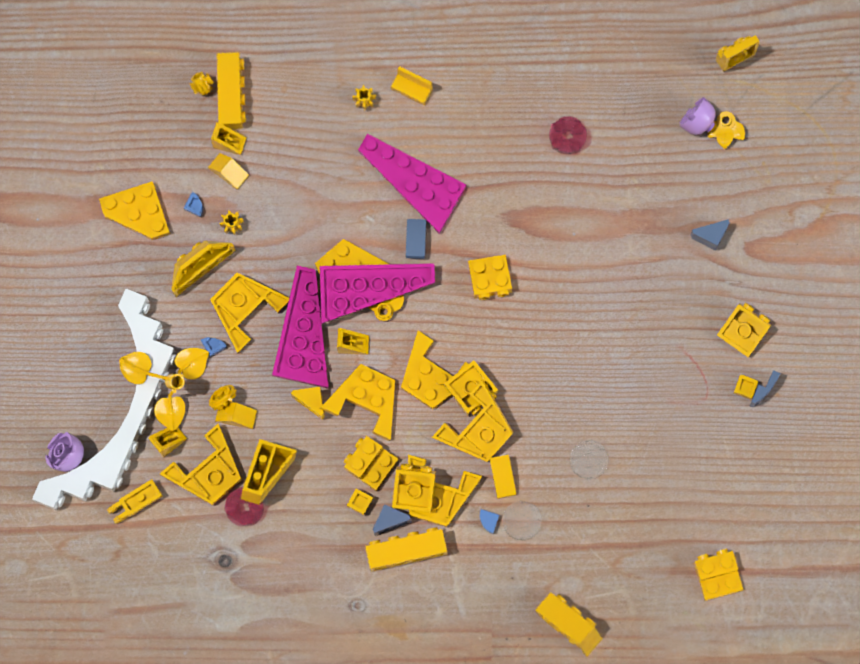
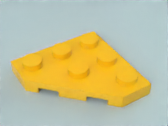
(137, 210)

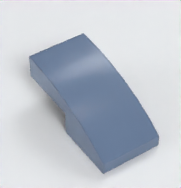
(416, 238)
(761, 391)

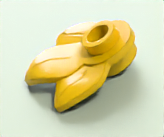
(726, 132)
(390, 305)

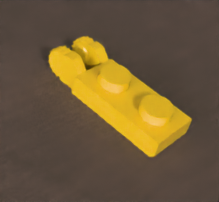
(136, 500)

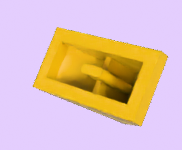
(227, 139)
(228, 170)
(352, 342)
(311, 399)
(237, 415)
(166, 440)

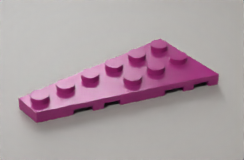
(421, 185)
(360, 286)
(301, 342)

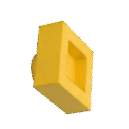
(745, 387)
(360, 501)

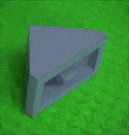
(711, 234)
(390, 519)

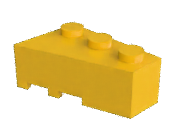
(265, 470)
(569, 623)

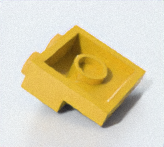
(741, 50)
(490, 277)
(744, 329)
(464, 383)
(370, 463)
(413, 488)
(718, 574)

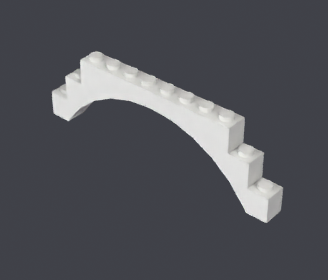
(109, 464)

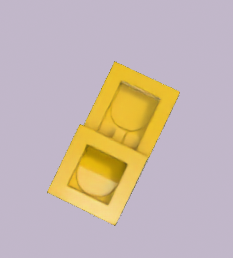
(503, 476)

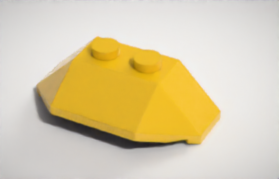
(198, 262)

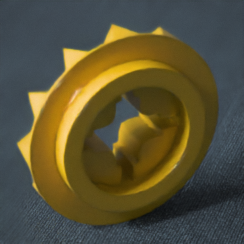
(222, 397)

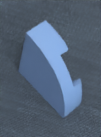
(194, 205)
(213, 345)
(488, 520)

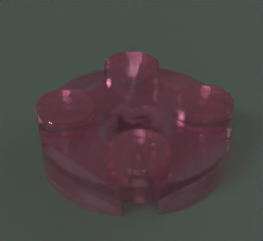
(570, 145)
(244, 518)

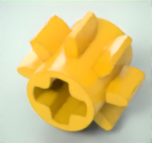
(201, 83)
(364, 102)
(232, 228)

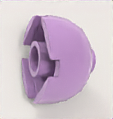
(699, 118)
(65, 452)

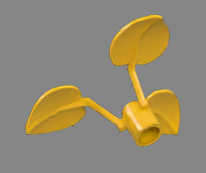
(172, 409)

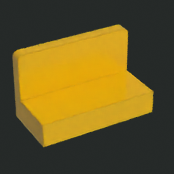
(412, 85)

